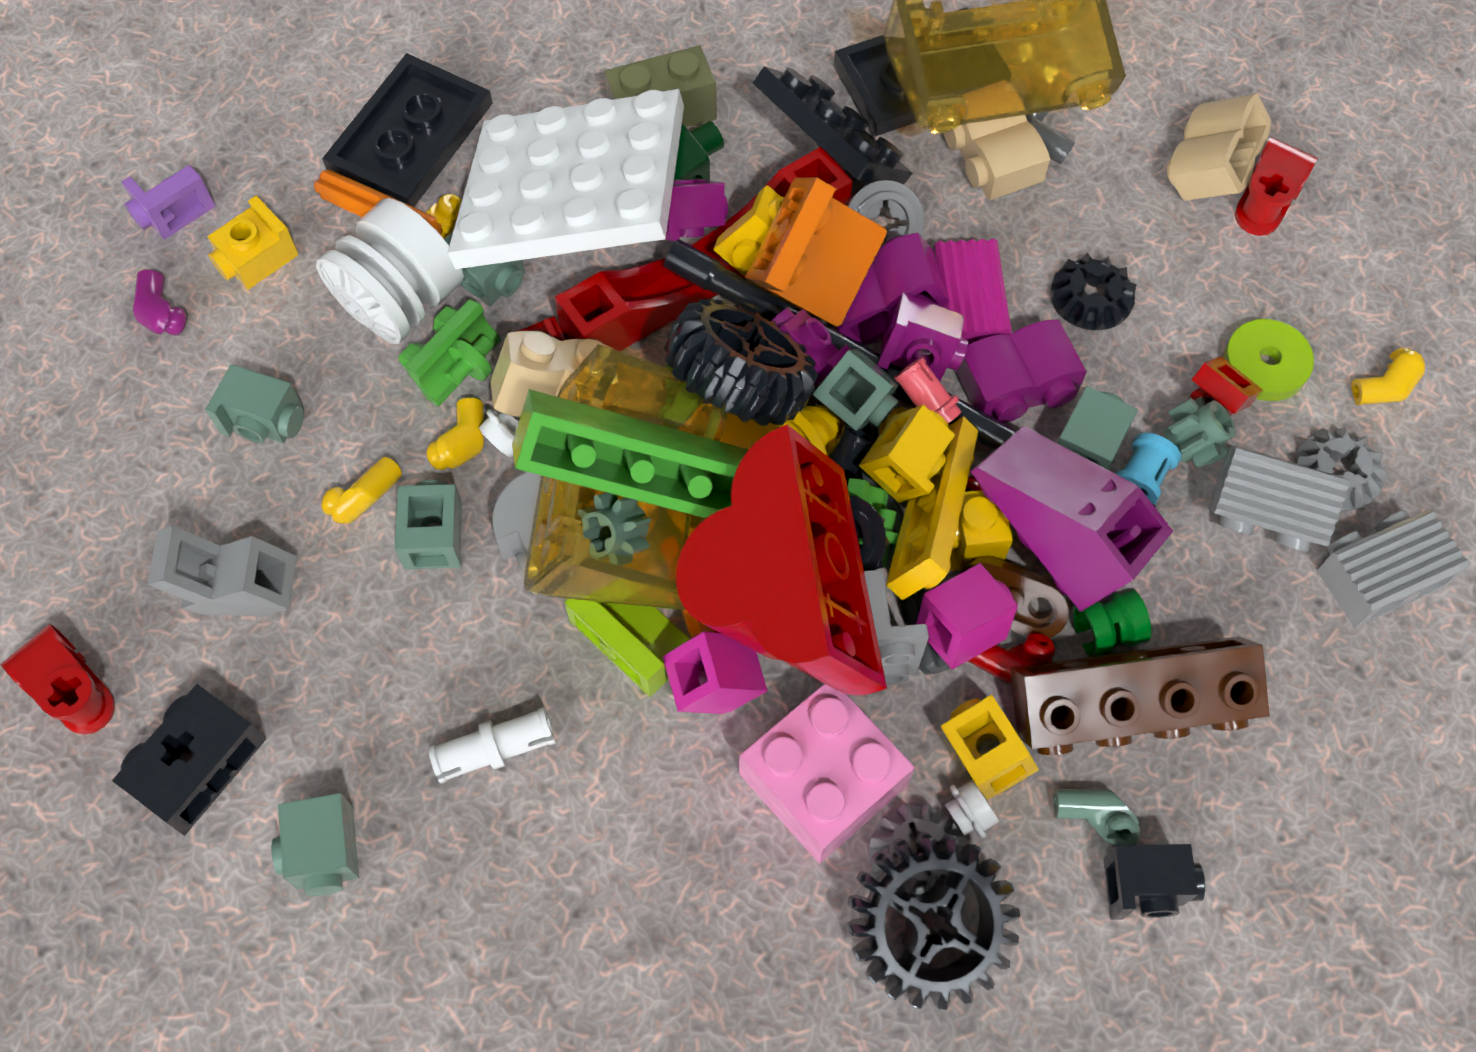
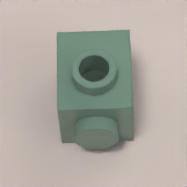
(858, 391)
(316, 844)

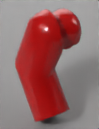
(997, 660)

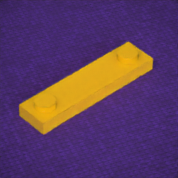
(932, 520)

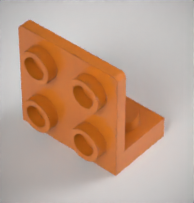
(816, 251)

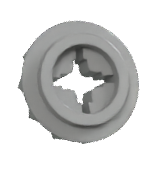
(898, 202)
(1365, 470)
(898, 825)

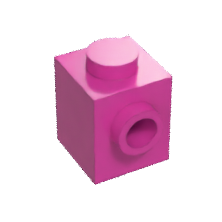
(967, 615)
(713, 674)

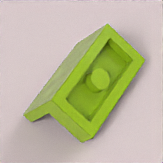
(630, 637)

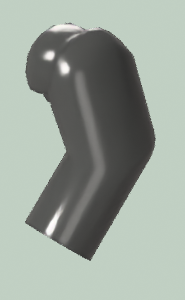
(1056, 143)

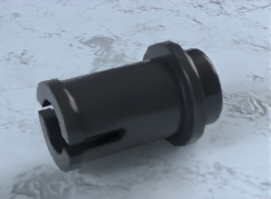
(851, 450)

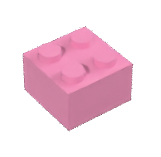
(825, 770)

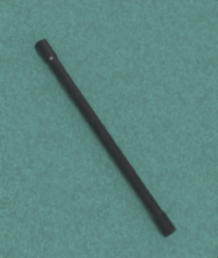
(713, 276)

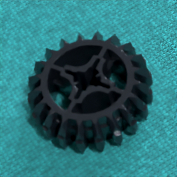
(740, 362)
(979, 948)

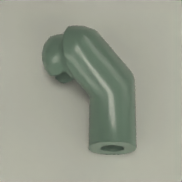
(1101, 810)

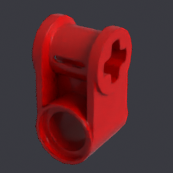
(1273, 186)
(58, 676)

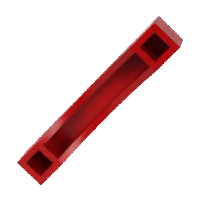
(637, 301)

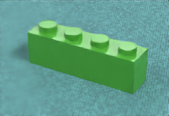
(624, 455)

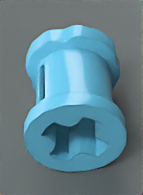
(1150, 463)

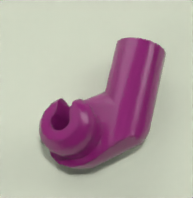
(152, 309)

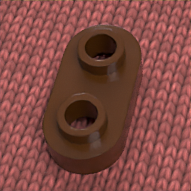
(1025, 587)

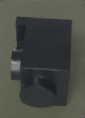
(1153, 879)

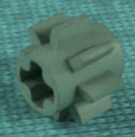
(1200, 431)
(615, 528)

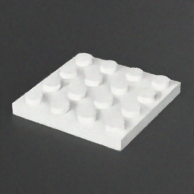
(570, 180)

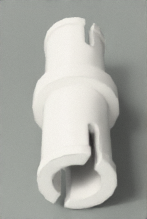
(491, 745)

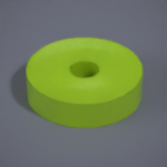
(1281, 342)

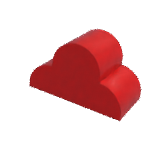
(786, 567)

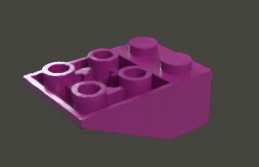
(1073, 515)

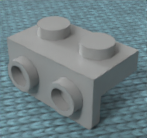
(899, 646)

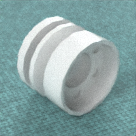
(390, 270)

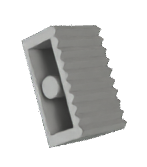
(1278, 496)
(1392, 566)

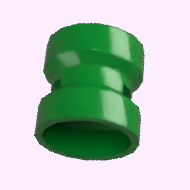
(1114, 622)

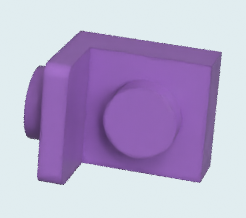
(169, 204)

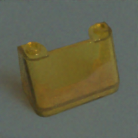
(1002, 59)
(558, 552)

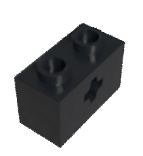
(182, 790)

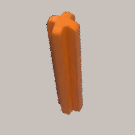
(356, 196)

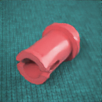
(925, 388)

